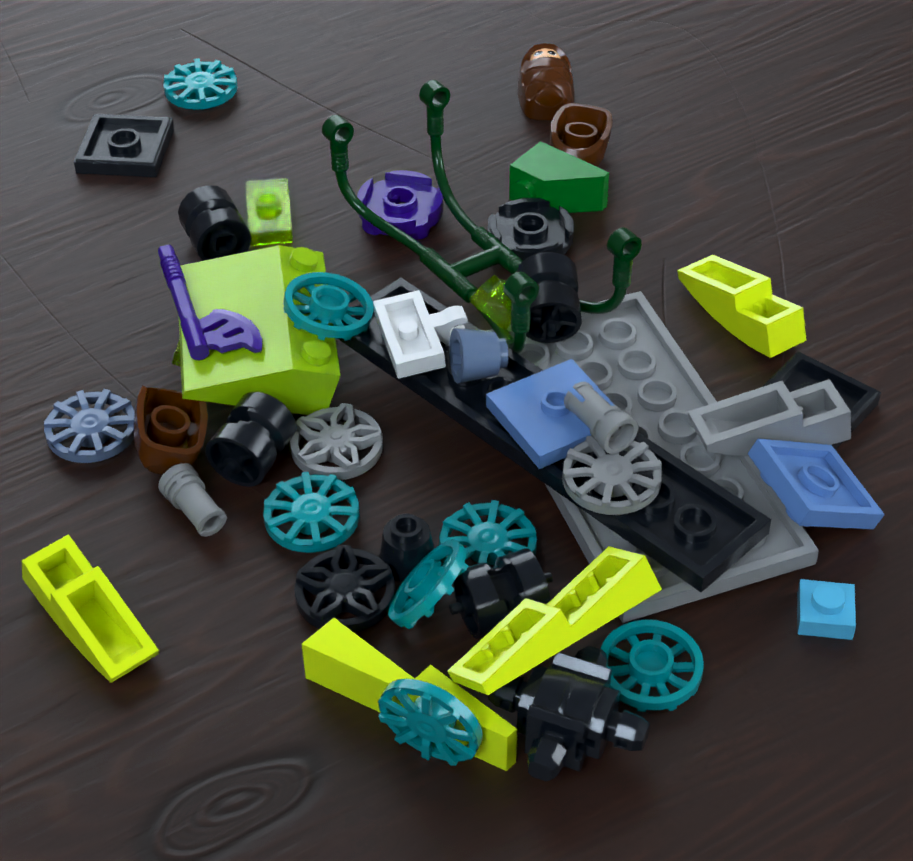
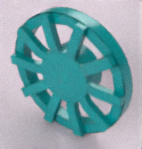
(200, 85)
(328, 305)
(311, 512)
(489, 539)
(428, 584)
(653, 663)
(430, 721)

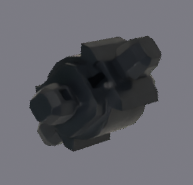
(570, 713)

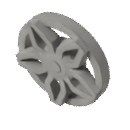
(337, 442)

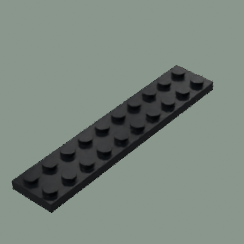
(687, 528)

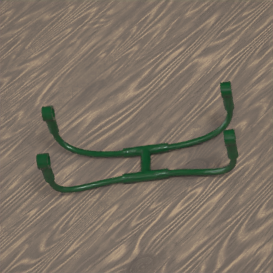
(519, 286)

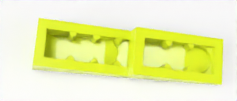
(539, 630)
(360, 672)

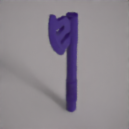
(199, 332)

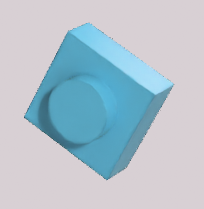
(826, 609)

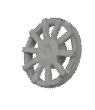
(611, 477)

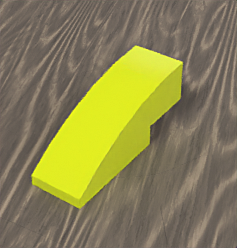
(745, 304)
(87, 609)

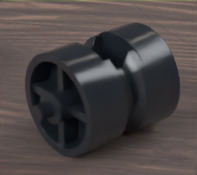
(557, 308)
(251, 439)
(490, 593)

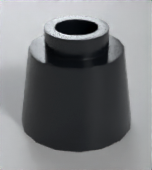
(405, 544)

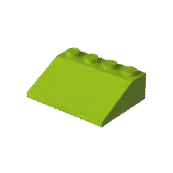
(292, 361)

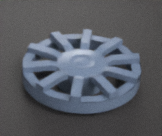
(90, 426)

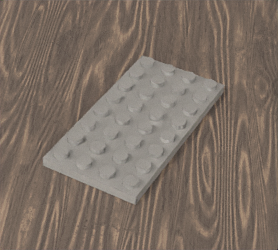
(654, 382)

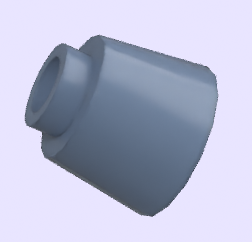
(476, 354)

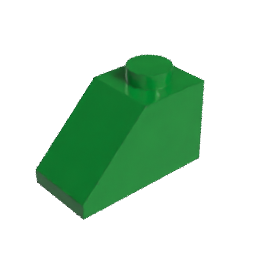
(559, 178)

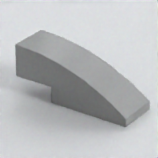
(773, 413)

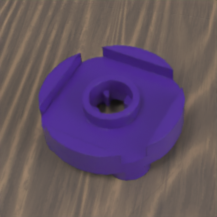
(421, 208)

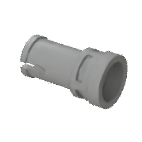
(607, 423)
(187, 492)

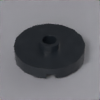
(532, 227)

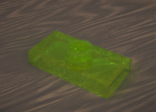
(269, 211)
(493, 302)

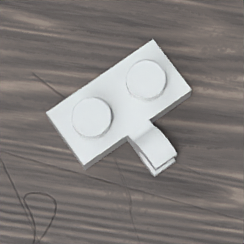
(415, 335)

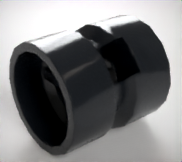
(213, 223)

